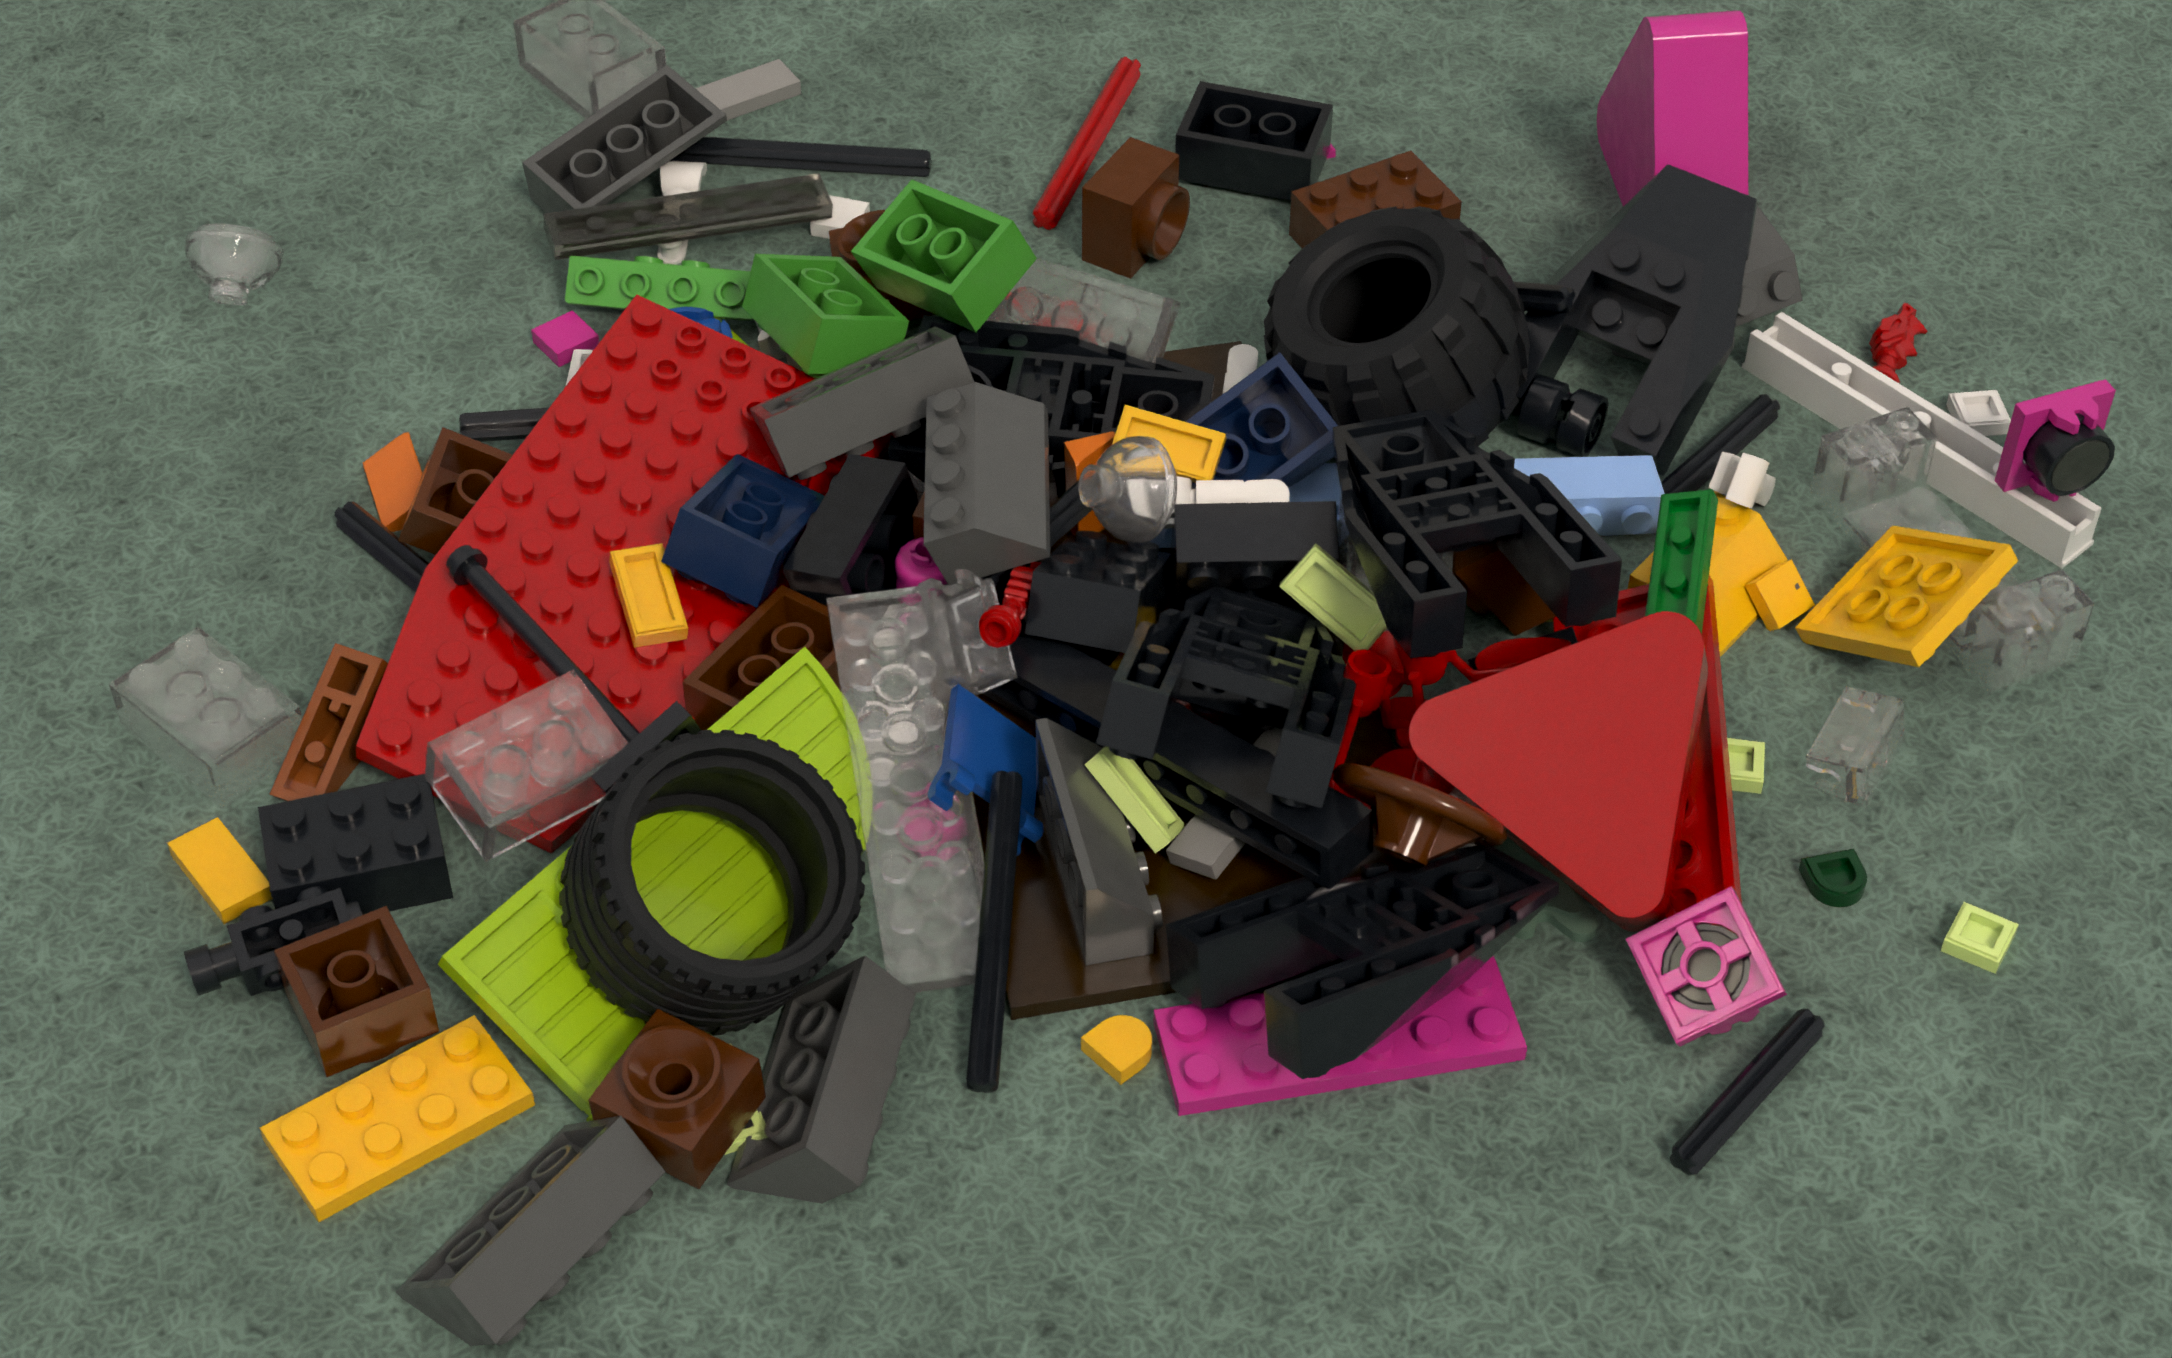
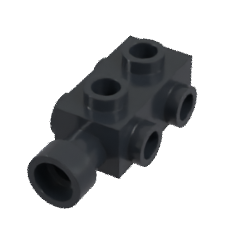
(262, 932)

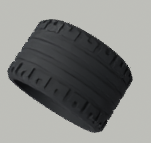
(771, 799)

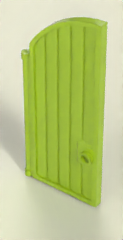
(696, 878)

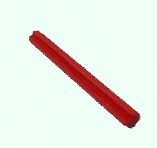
(1086, 144)

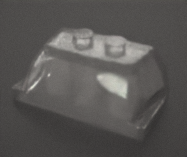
(1094, 306)

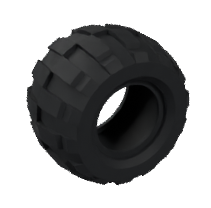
(1402, 321)

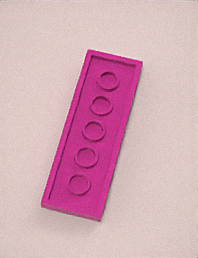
(1223, 1061)

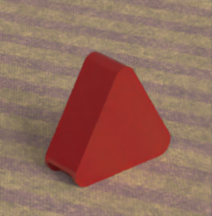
(1583, 758)

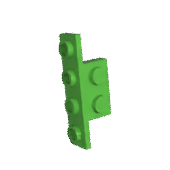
(691, 284)

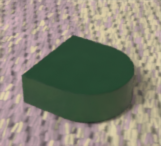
(1835, 877)

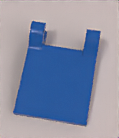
(978, 746)

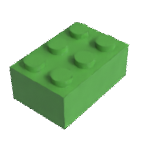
(944, 255)
(820, 311)

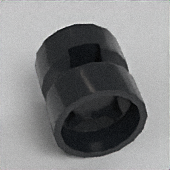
(1546, 410)

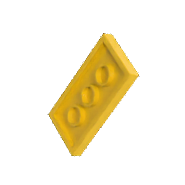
(396, 1117)

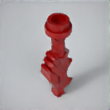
(1895, 341)
(1002, 623)

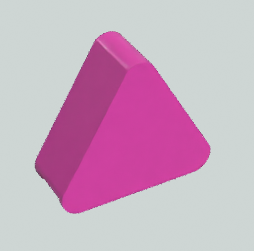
(1679, 102)

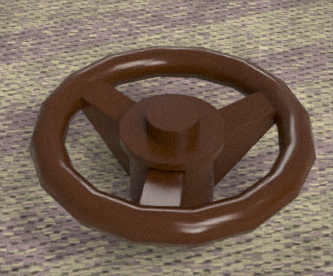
(1415, 819)

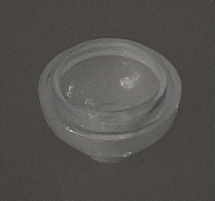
(232, 260)
(1131, 488)

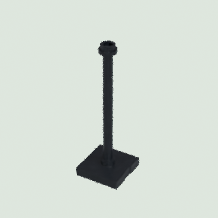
(468, 567)

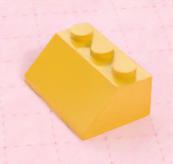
(1740, 553)

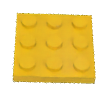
(1906, 595)

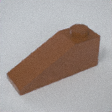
(328, 733)

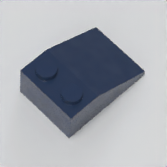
(1270, 426)
(740, 530)

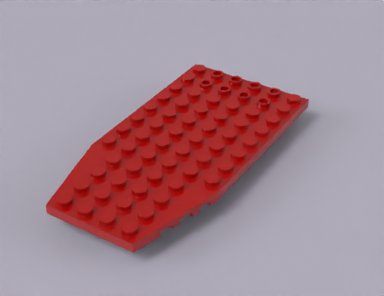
(596, 475)

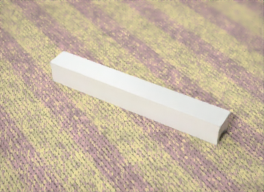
(1963, 460)

